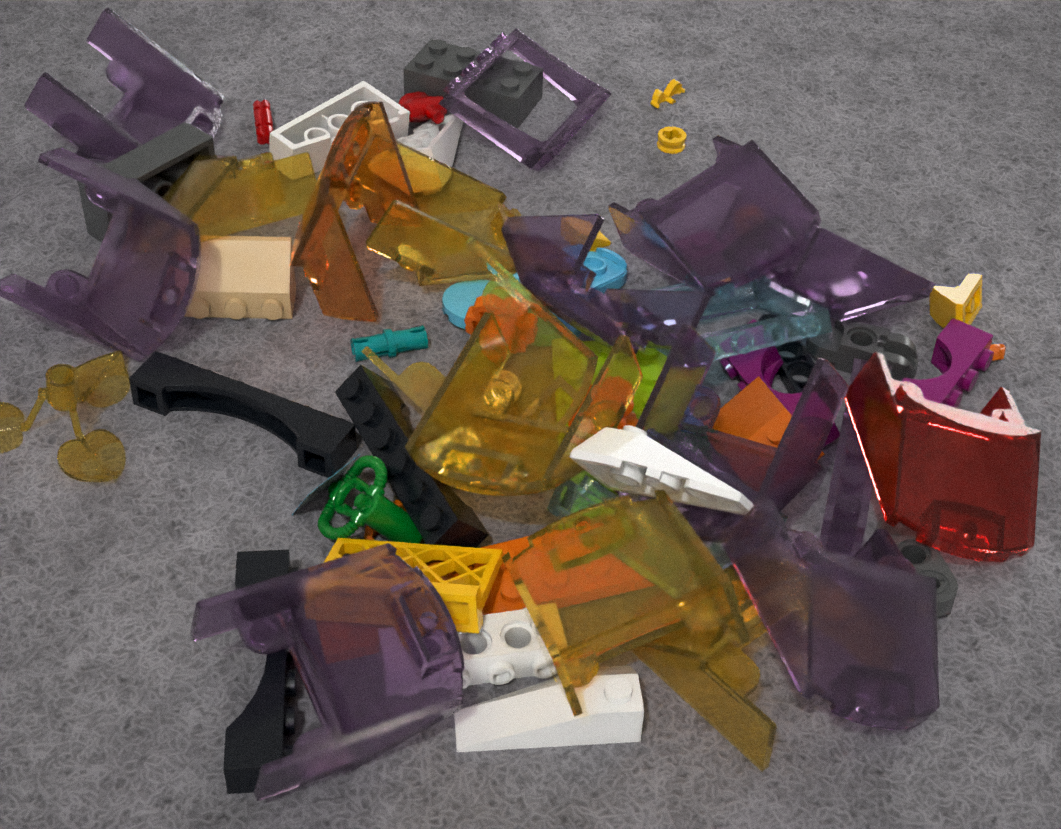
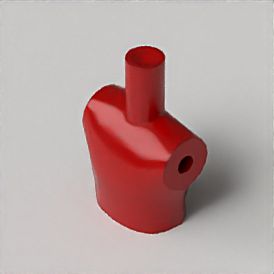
(423, 107)

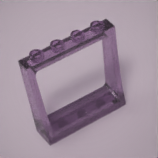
(528, 150)

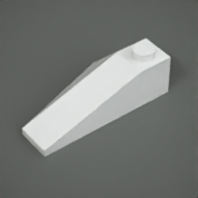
(436, 139)
(638, 465)
(542, 718)

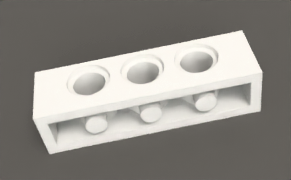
(502, 651)

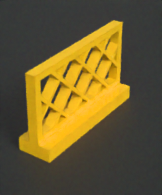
(462, 594)

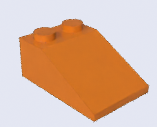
(755, 415)

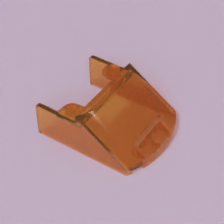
(361, 170)

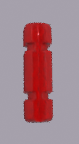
(263, 121)

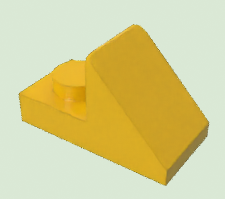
(957, 303)

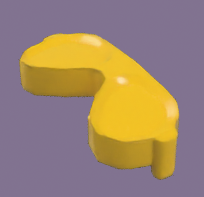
(674, 87)

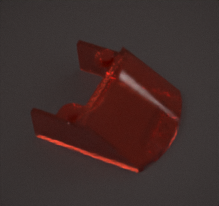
(947, 470)

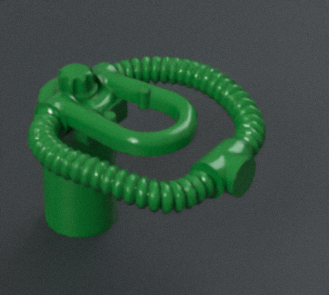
(372, 507)

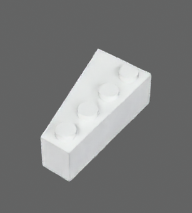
(318, 127)

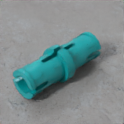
(390, 342)

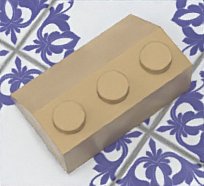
(245, 279)

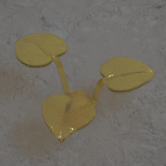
(99, 382)

